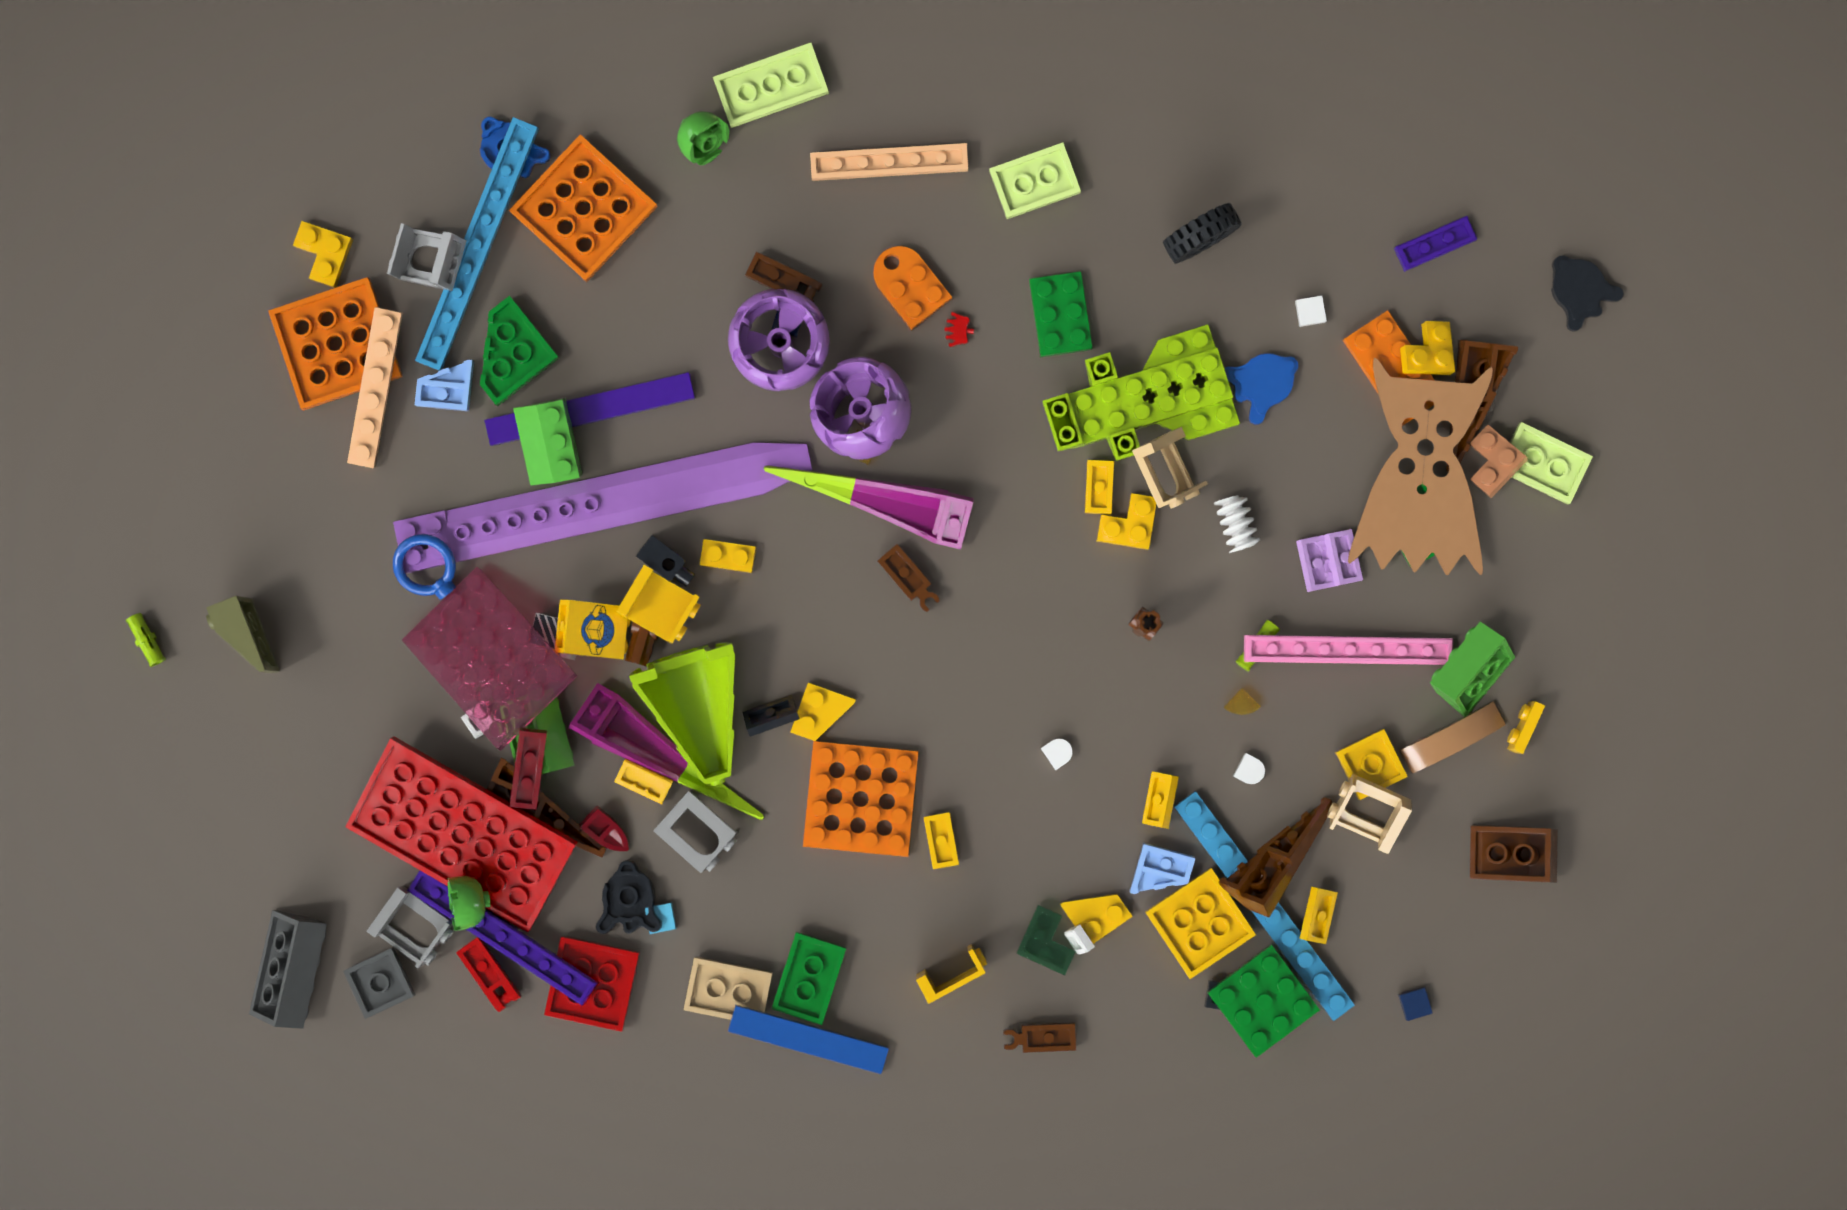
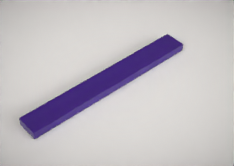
(605, 405)
(511, 943)

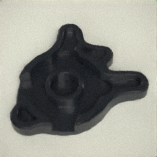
(1579, 289)
(625, 901)

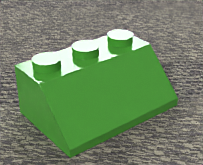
(548, 442)
(1472, 668)
(557, 749)

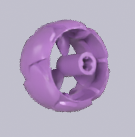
(793, 310)
(880, 422)

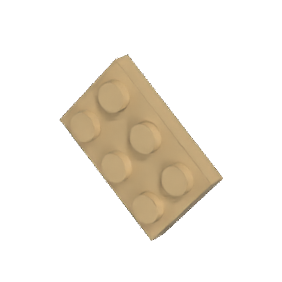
(719, 986)

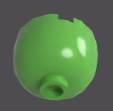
(701, 137)
(466, 902)

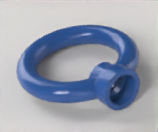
(442, 586)

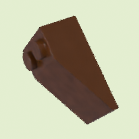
(1513, 854)

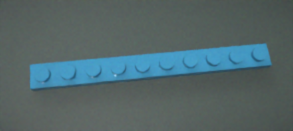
(479, 242)
(1279, 924)

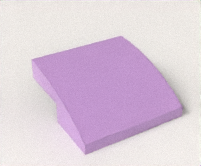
(1326, 560)

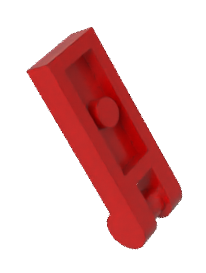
(488, 973)

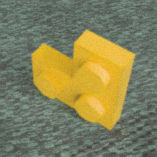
(330, 251)
(1436, 354)
(1134, 530)

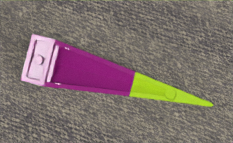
(921, 510)
(623, 731)

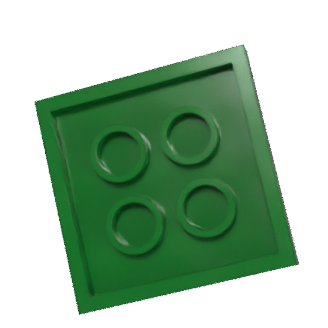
(1263, 1001)

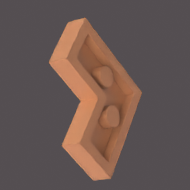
(1502, 461)

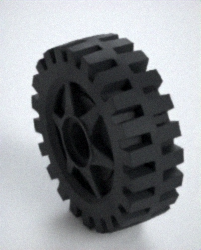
(1202, 233)

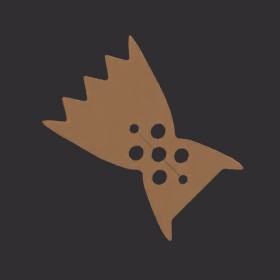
(1442, 517)

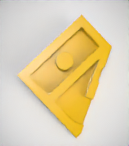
(819, 711)
(1097, 914)

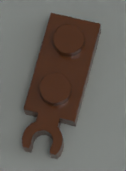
(907, 576)
(1043, 1037)

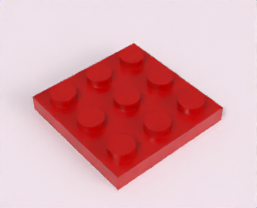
(609, 1001)

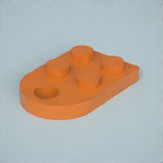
(910, 287)

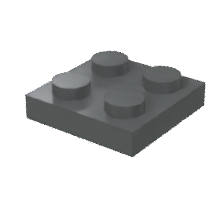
(379, 983)

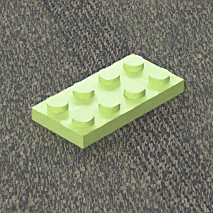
(771, 85)

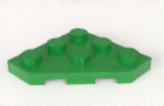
(512, 352)

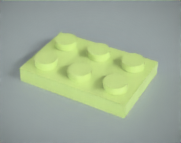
(1035, 180)
(1551, 464)

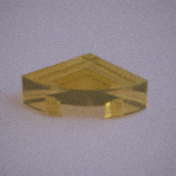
(1241, 704)

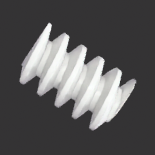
(1237, 523)

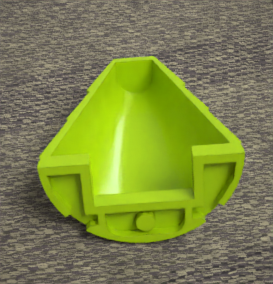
(694, 705)

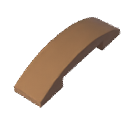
(1453, 738)

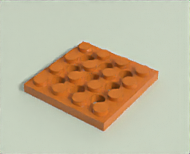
(582, 190)
(293, 344)
(819, 807)

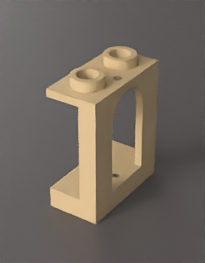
(1183, 482)
(1384, 836)

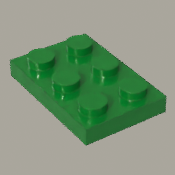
(1060, 314)
(809, 978)

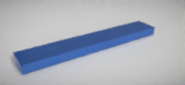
(808, 1039)

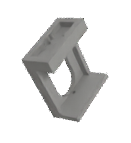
(446, 263)
(722, 829)
(418, 954)

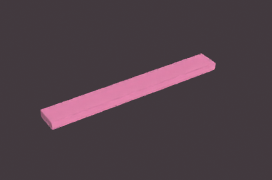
(1347, 649)

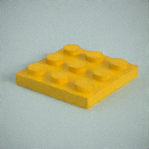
(1200, 923)

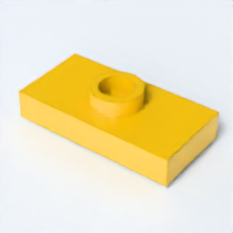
(643, 781)

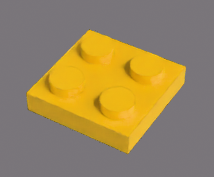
(1372, 760)

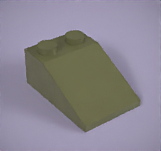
(241, 628)

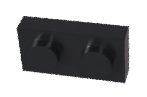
(770, 715)

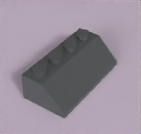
(287, 970)

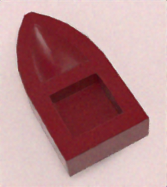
(604, 830)

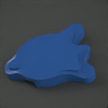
(492, 138)
(1263, 382)

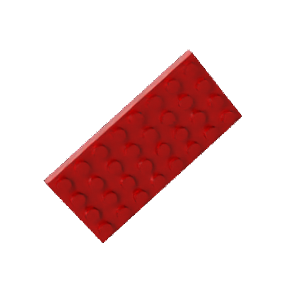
(460, 829)

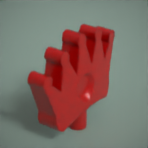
(959, 330)

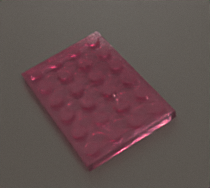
(489, 658)

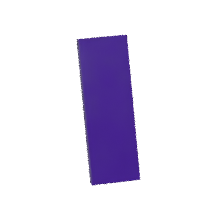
(1435, 243)

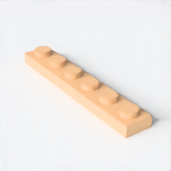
(889, 162)
(374, 387)

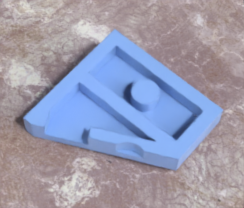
(447, 388)
(1161, 868)

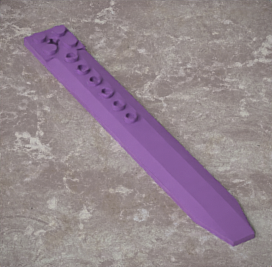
(601, 502)

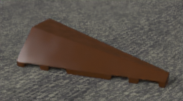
(1472, 362)
(546, 809)
(1266, 876)

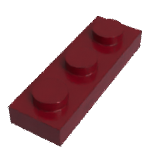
(528, 768)

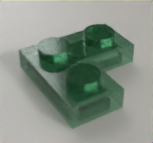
(1038, 942)

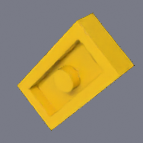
(1099, 487)
(727, 556)
(1529, 717)
(1160, 800)
(941, 840)
(1318, 915)

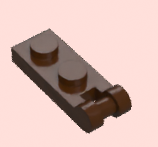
(778, 276)

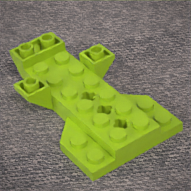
(1116, 406)

